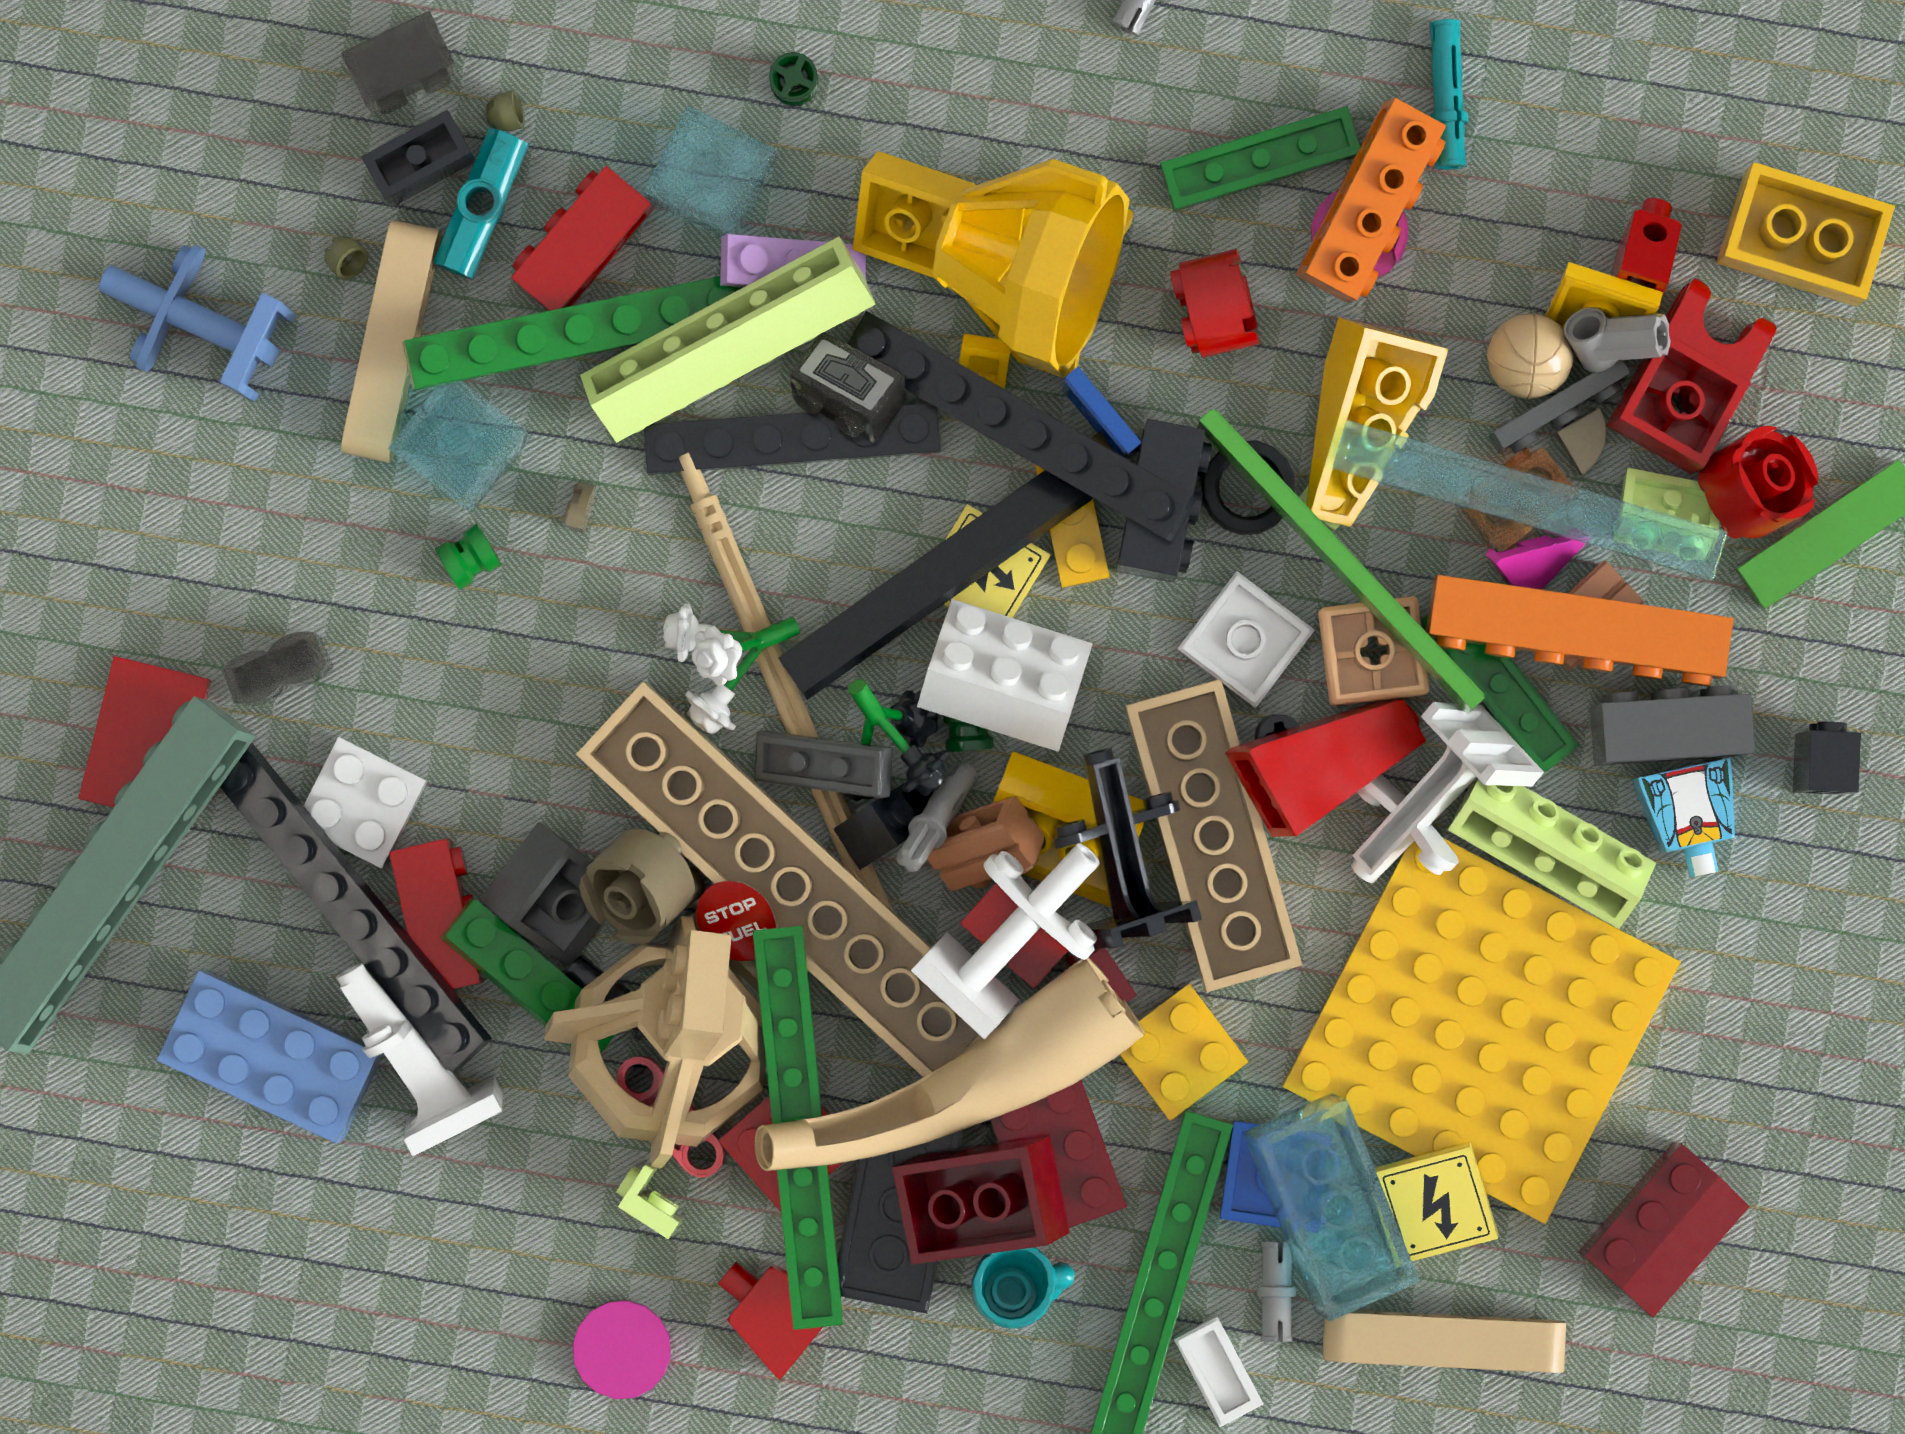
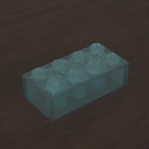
(1331, 1206)

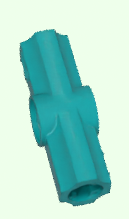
(493, 174)

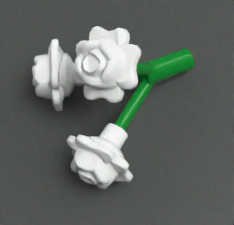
(716, 658)

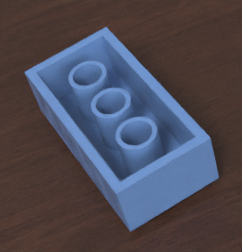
(269, 1056)

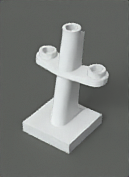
(1474, 750)
(969, 981)
(441, 1099)

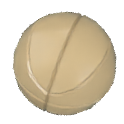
(1529, 356)

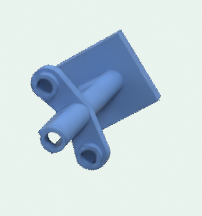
(169, 307)

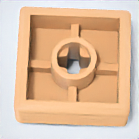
(1351, 676)

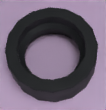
(1224, 516)

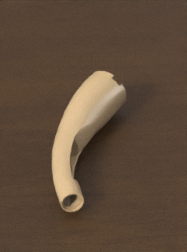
(1033, 1053)

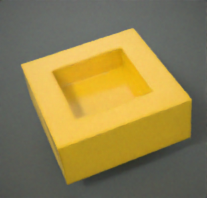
(986, 357)

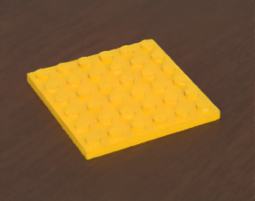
(1483, 1023)

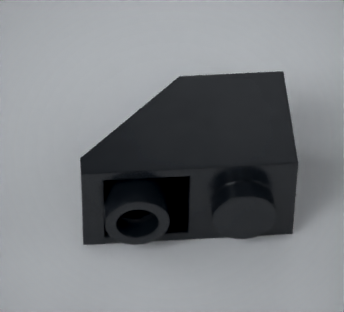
(880, 825)

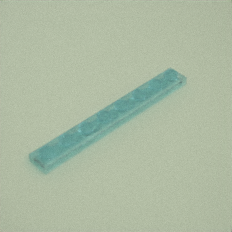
(1529, 500)

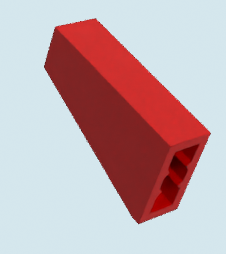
(1319, 765)

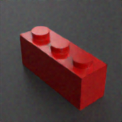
(581, 240)
(431, 900)

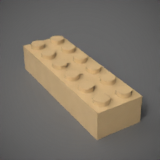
(1215, 838)

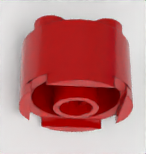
(1216, 304)
(1759, 482)

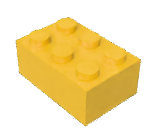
(1805, 234)

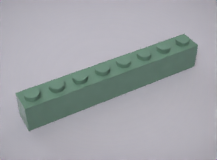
(115, 868)

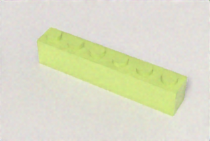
(727, 339)

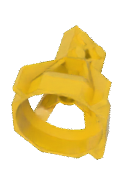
(1020, 249)

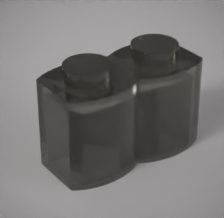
(265, 675)

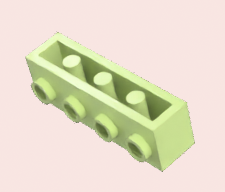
(1554, 849)

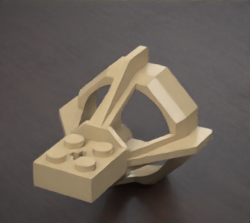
(690, 1015)

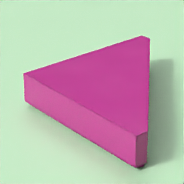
(1534, 560)

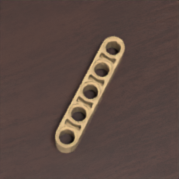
(394, 316)
(1446, 1341)

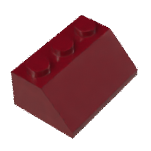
(1664, 1228)

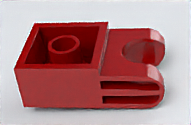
(1701, 372)

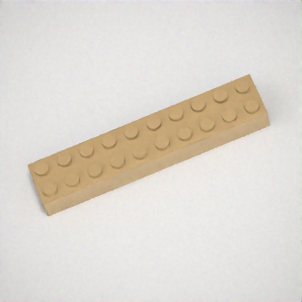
(747, 837)

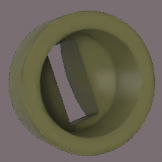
(505, 112)
(354, 262)

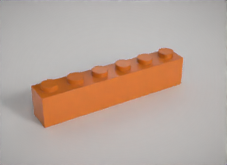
(1579, 628)

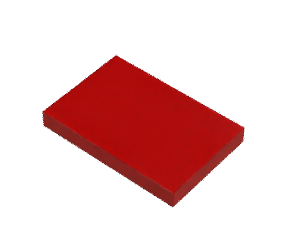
(131, 720)

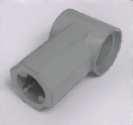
(1606, 340)

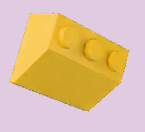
(1052, 800)

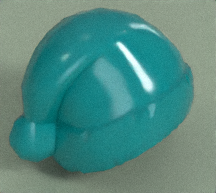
(1006, 1301)

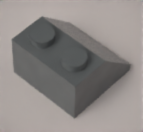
(542, 895)

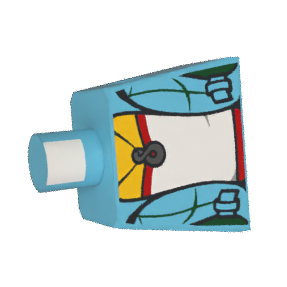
(1690, 811)

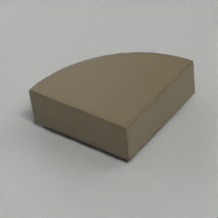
(1584, 440)
(580, 506)

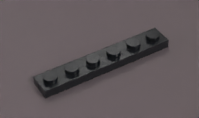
(784, 440)

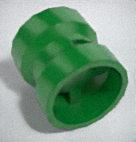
(468, 556)

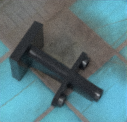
(1129, 892)

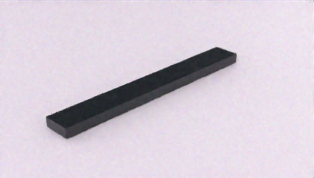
(932, 580)

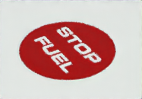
(735, 911)

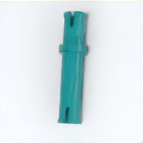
(1448, 92)

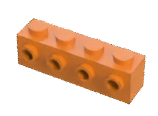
(1372, 200)

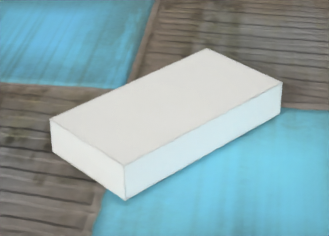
(1218, 1371)

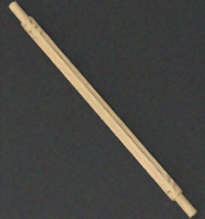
(781, 686)

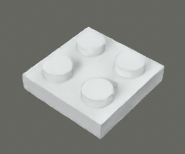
(363, 801)

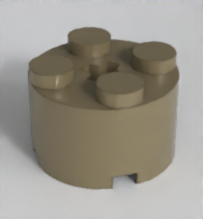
(638, 884)

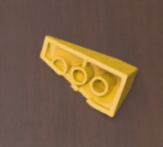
(1375, 382)

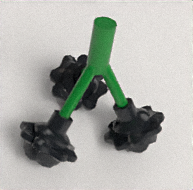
(908, 731)

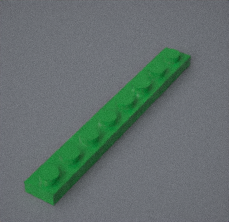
(555, 334)
(795, 1097)
(1162, 1275)

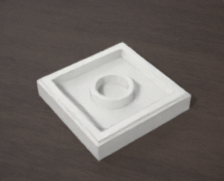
(1245, 639)

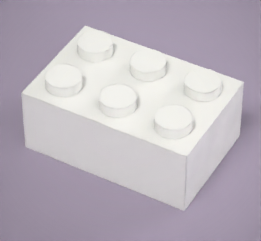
(1004, 675)

